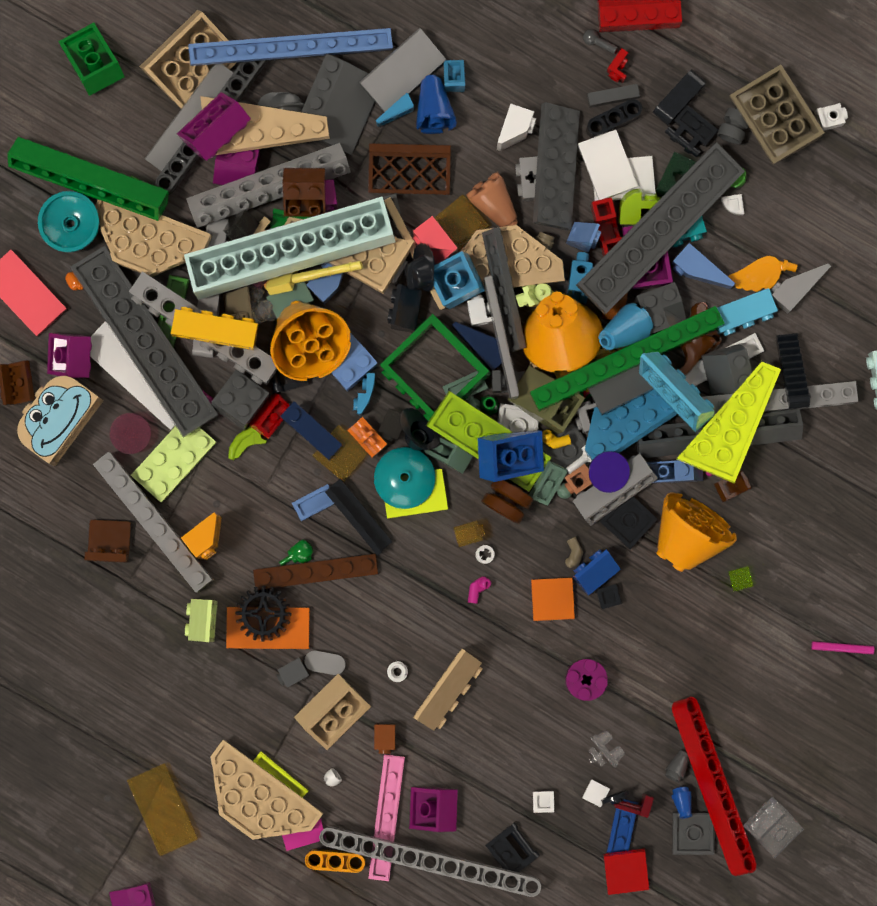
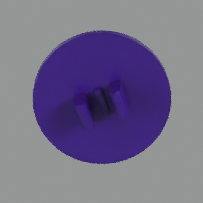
(609, 471)

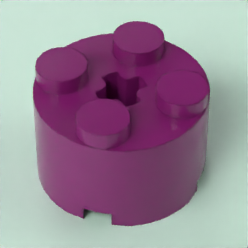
(597, 682)

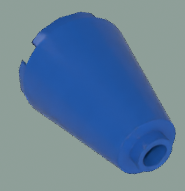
(434, 107)

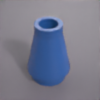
(682, 799)

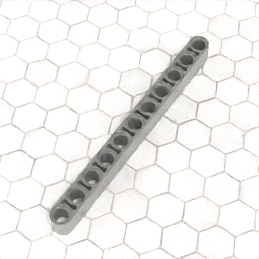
(438, 868)

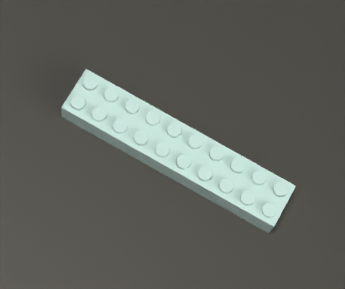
(289, 248)

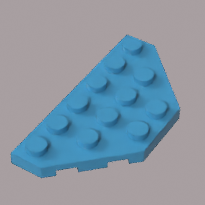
(626, 424)

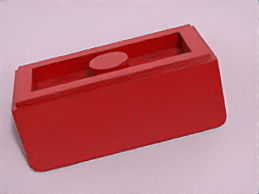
(269, 417)

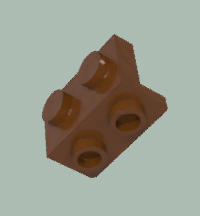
(16, 383)

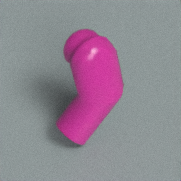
(476, 587)

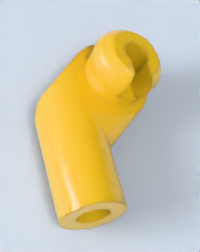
(554, 441)

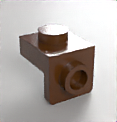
(729, 490)

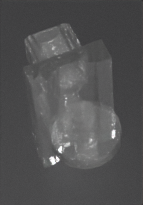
(260, 307)
(600, 741)

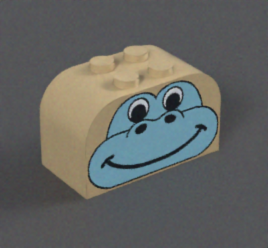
(56, 417)

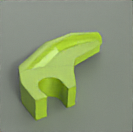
(243, 440)

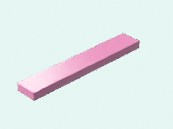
(387, 813)

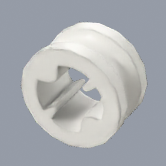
(488, 559)

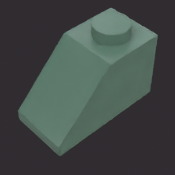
(450, 455)

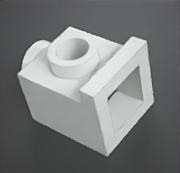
(826, 122)
(478, 311)

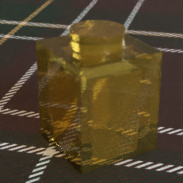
(469, 533)

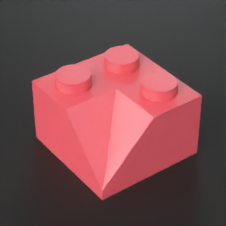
(436, 238)

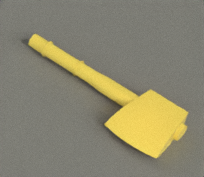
(286, 282)

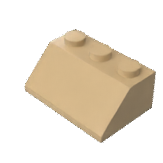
(332, 711)

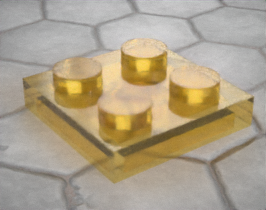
(460, 221)

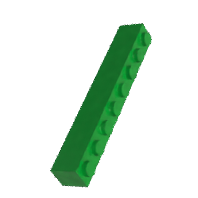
(88, 178)

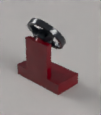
(617, 800)

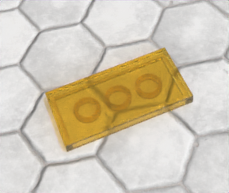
(162, 809)

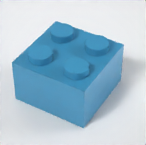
(457, 280)

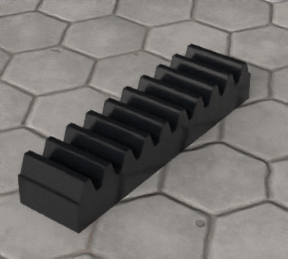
(793, 371)

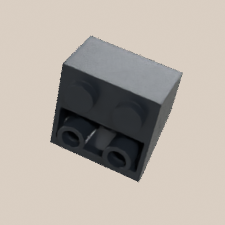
(405, 309)

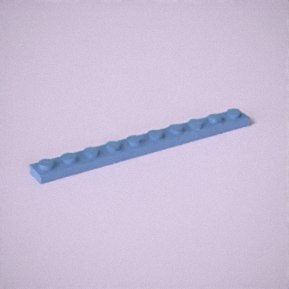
(290, 47)

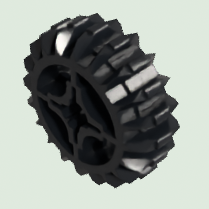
(249, 613)

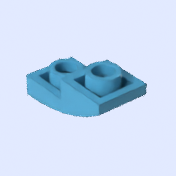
(361, 403)

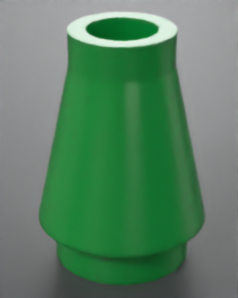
(489, 410)

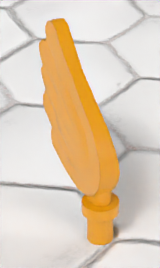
(761, 274)

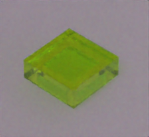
(740, 578)

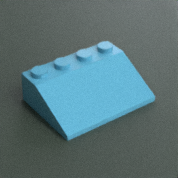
(675, 389)

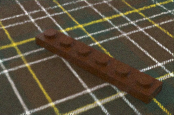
(316, 571)

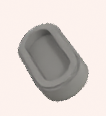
(325, 662)

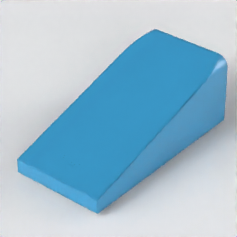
(397, 110)

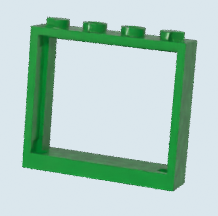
(416, 401)

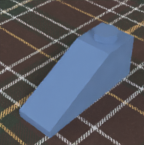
(698, 267)

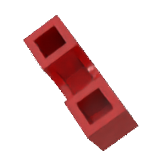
(605, 215)

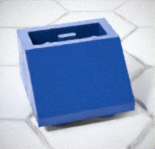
(595, 572)

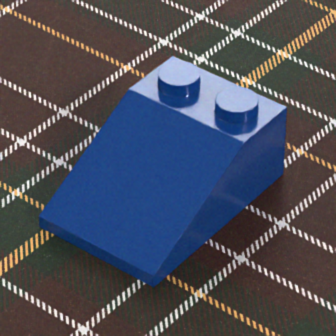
(510, 455)

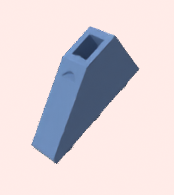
(584, 236)
(325, 287)
(675, 472)

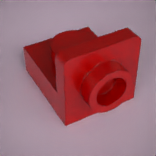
(618, 62)

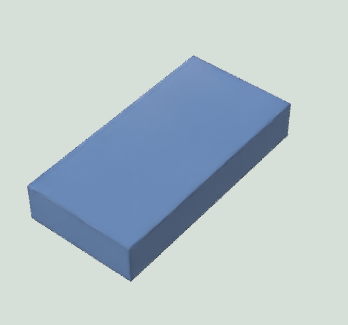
(312, 503)

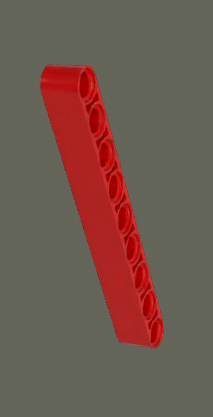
(714, 786)

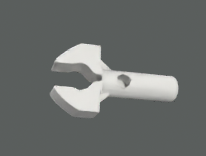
(579, 462)

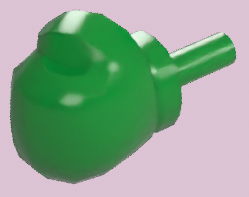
(300, 552)

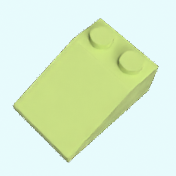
(202, 620)

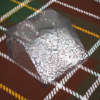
(773, 827)

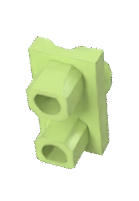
(533, 295)

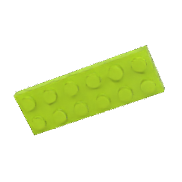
(465, 424)

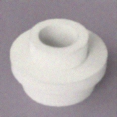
(392, 676)

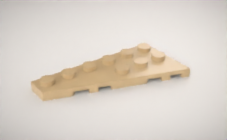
(274, 128)
(378, 263)

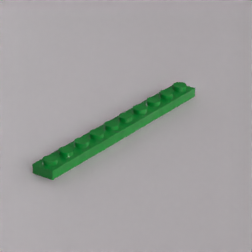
(626, 358)

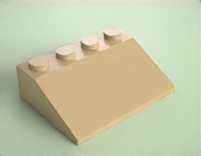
(170, 63)
(448, 689)

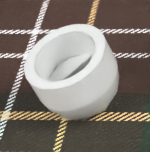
(332, 777)

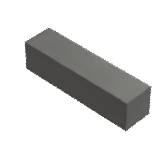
(613, 95)

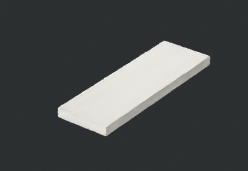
(113, 358)

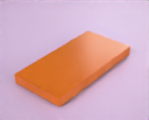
(293, 638)

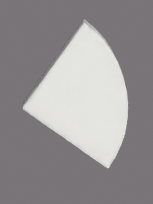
(733, 204)

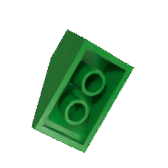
(91, 59)

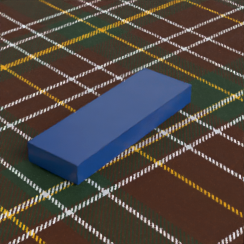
(621, 830)

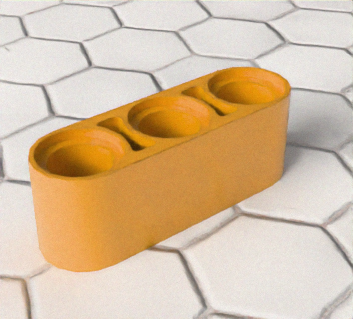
(325, 864)

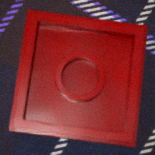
(626, 871)

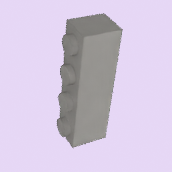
(596, 504)

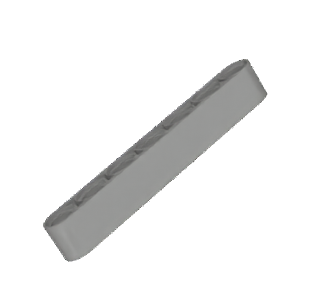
(213, 302)

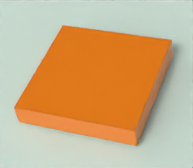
(552, 599)

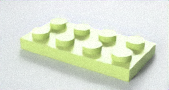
(172, 461)

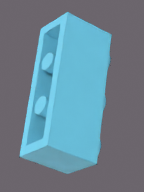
(746, 311)

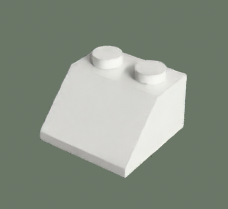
(516, 126)

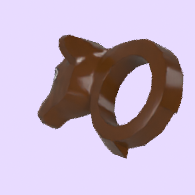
(701, 345)

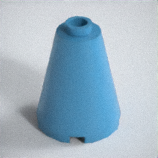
(626, 327)

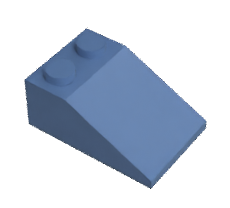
(355, 365)

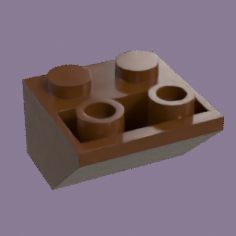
(304, 191)

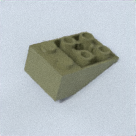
(554, 417)

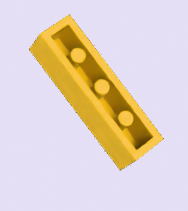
(214, 329)

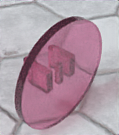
(130, 433)

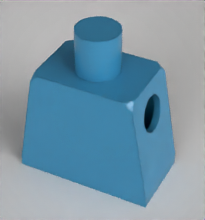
(578, 270)

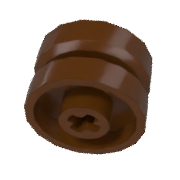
(508, 498)

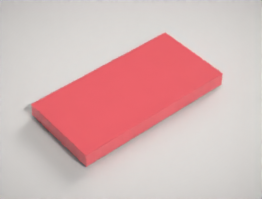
(27, 294)

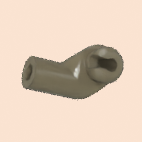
(576, 553)

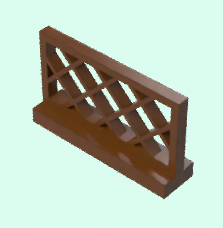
(404, 151)

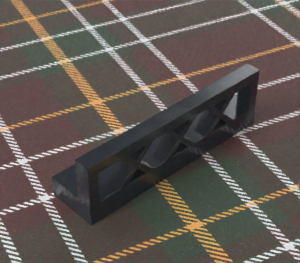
(358, 516)

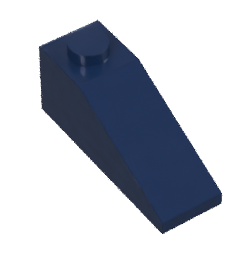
(482, 344)
(311, 430)

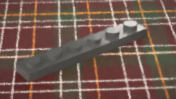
(502, 280)

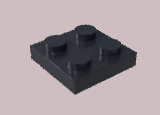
(629, 522)

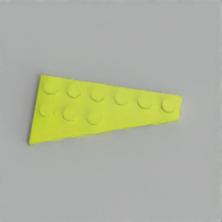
(728, 435)

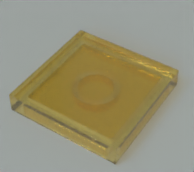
(346, 458)

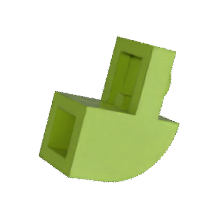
(631, 206)

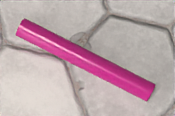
(842, 647)

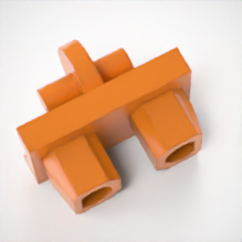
(367, 437)

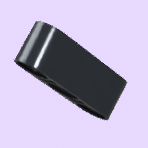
(679, 97)
(620, 111)

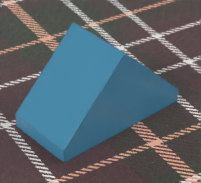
(454, 76)

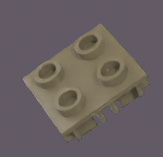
(238, 304)

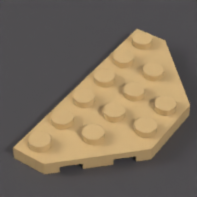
(147, 243)
(527, 258)
(256, 799)

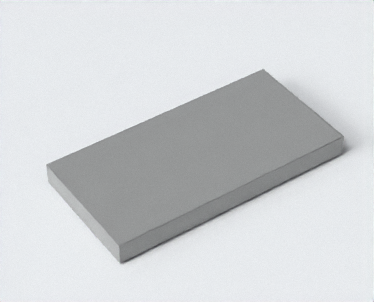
(402, 70)

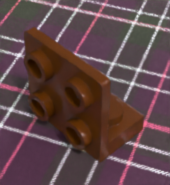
(108, 541)

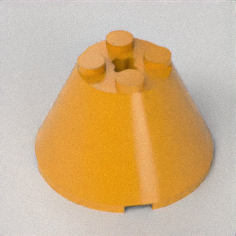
(561, 334)
(309, 341)
(691, 532)

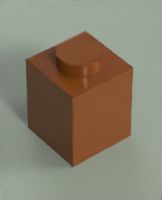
(384, 738)

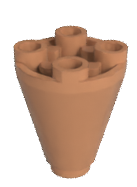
(494, 200)

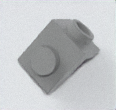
(582, 421)

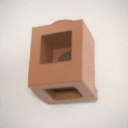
(582, 473)

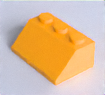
(204, 537)

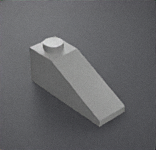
(794, 289)

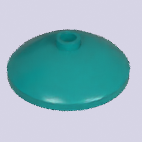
(57, 213)
(404, 493)

